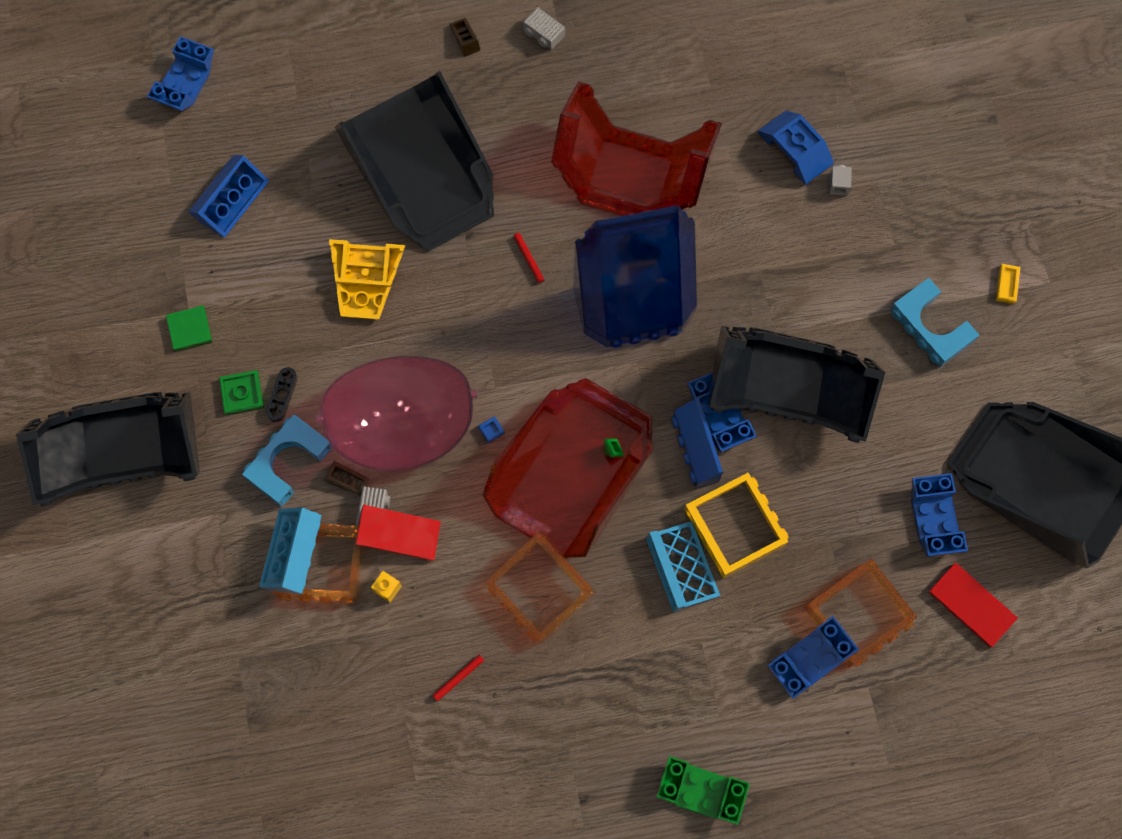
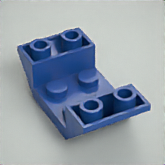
(185, 75)
(800, 144)
(726, 428)
(936, 515)
(813, 657)

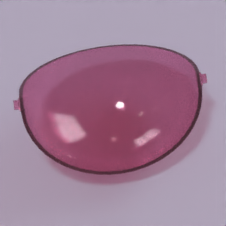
(397, 412)

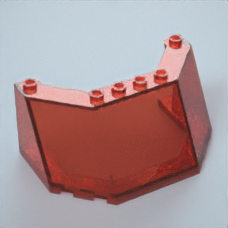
(625, 168)

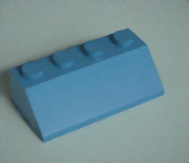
(290, 550)

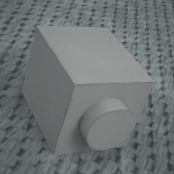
(840, 180)

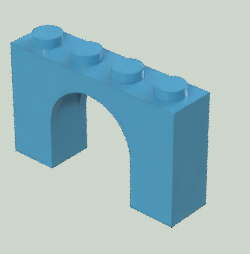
(939, 347)
(293, 434)

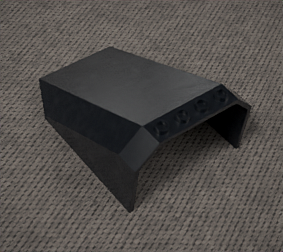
(422, 163)
(1046, 476)

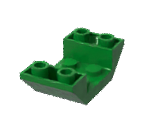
(703, 791)

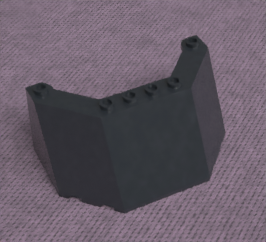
(795, 380)
(109, 444)

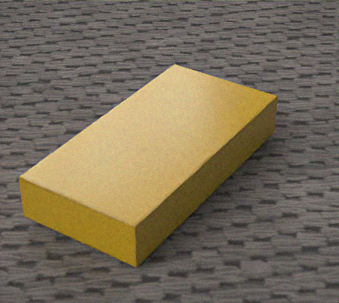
(1008, 283)

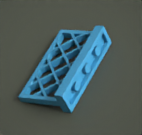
(668, 575)

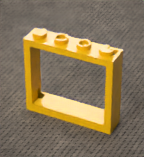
(708, 540)

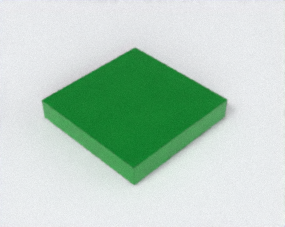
(189, 328)
(241, 392)

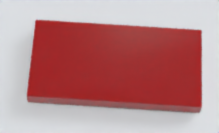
(397, 532)
(973, 605)

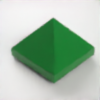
(612, 448)

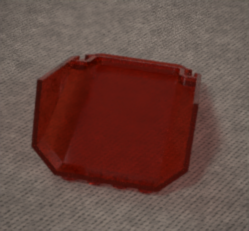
(557, 471)

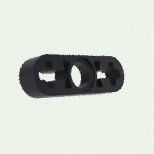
(285, 402)

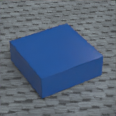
(491, 429)

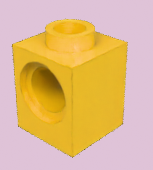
(386, 586)

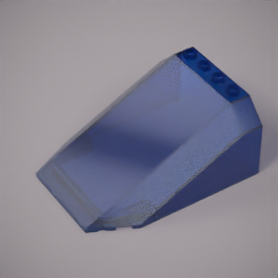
(636, 276)

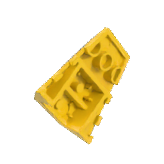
(363, 276)

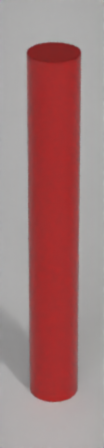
(528, 257)
(458, 678)

